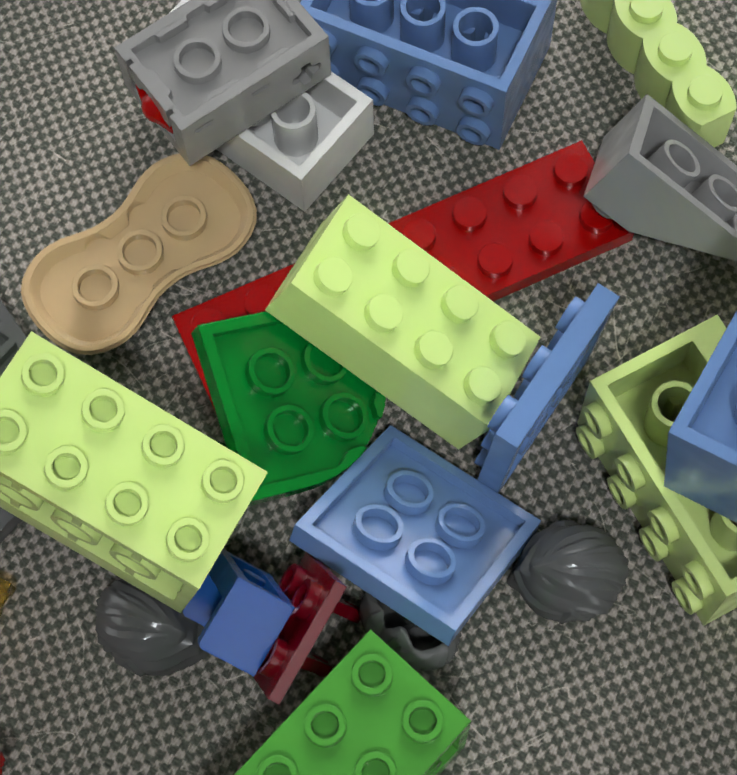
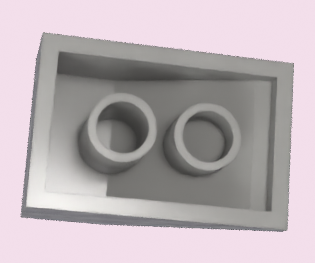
(666, 182)

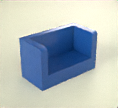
(239, 612)

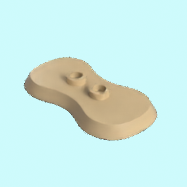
(104, 281)

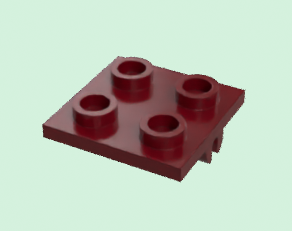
(315, 596)

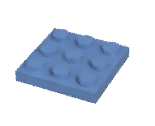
(543, 387)
(416, 533)

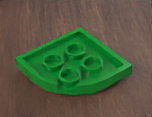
(284, 403)

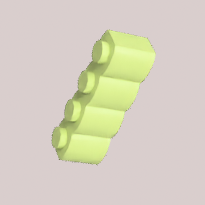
(666, 62)

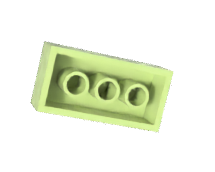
(404, 323)

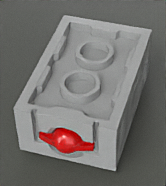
(222, 68)

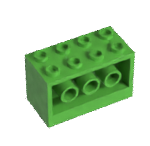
(366, 720)

